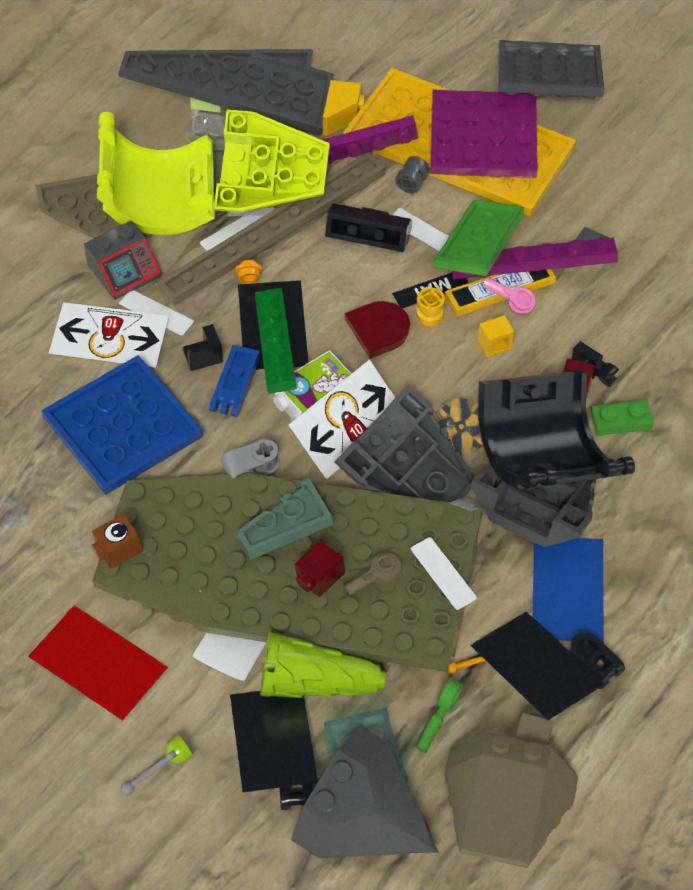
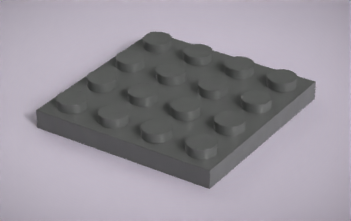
(550, 69)

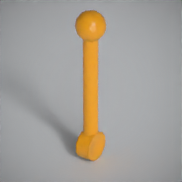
(454, 666)

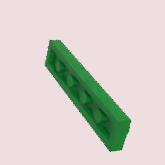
(275, 341)

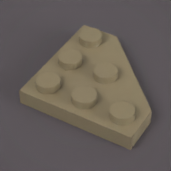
(76, 205)

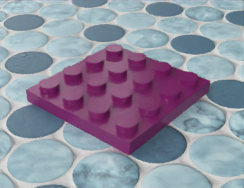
(483, 134)

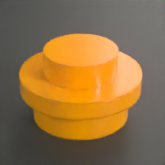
(248, 271)

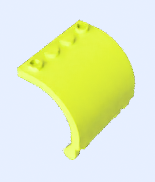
(152, 187)

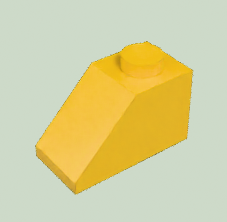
(342, 105)

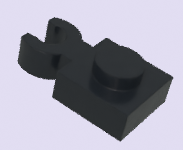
(604, 371)

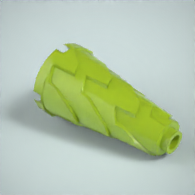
(300, 668)

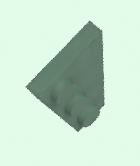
(289, 521)

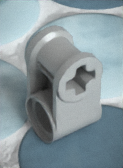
(251, 459)

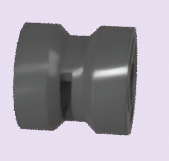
(413, 173)

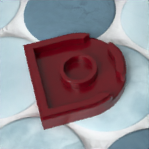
(379, 327)

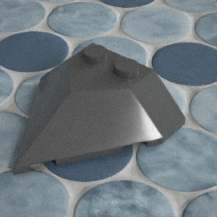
(362, 805)

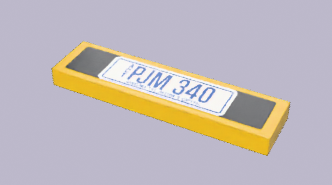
(475, 297)

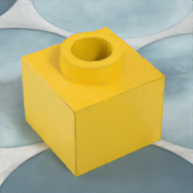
(495, 335)

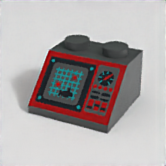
(122, 260)

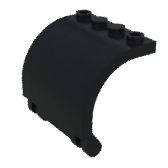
(541, 432)

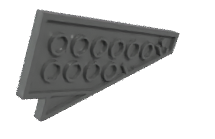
(257, 80)

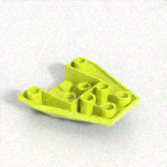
(268, 164)

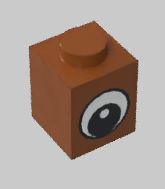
(116, 541)

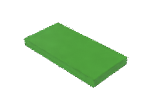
(479, 237)

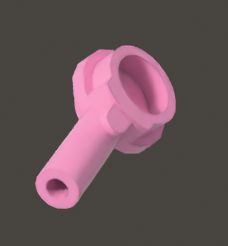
(519, 299)

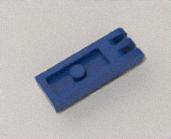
(235, 380)

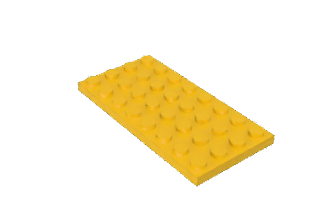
(407, 95)

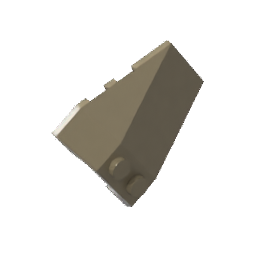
(507, 796)

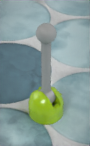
(175, 752)

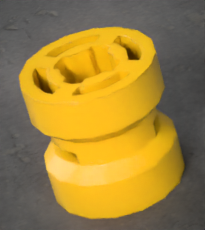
(430, 306)

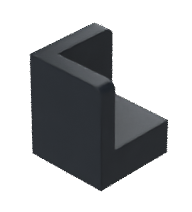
(205, 352)

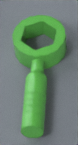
(446, 703)

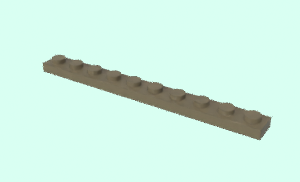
(268, 230)

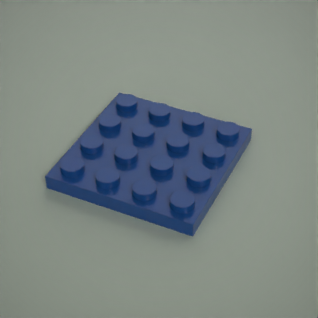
(122, 424)

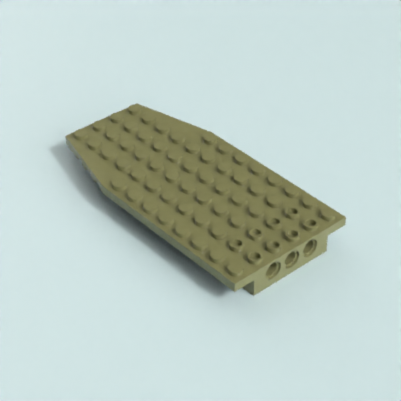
(204, 577)

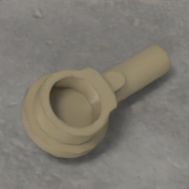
(384, 569)

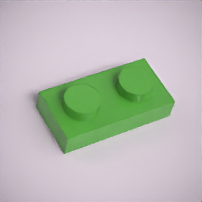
(621, 417)

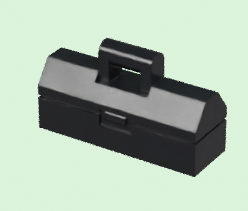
(368, 227)

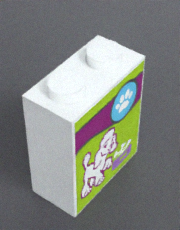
(312, 383)

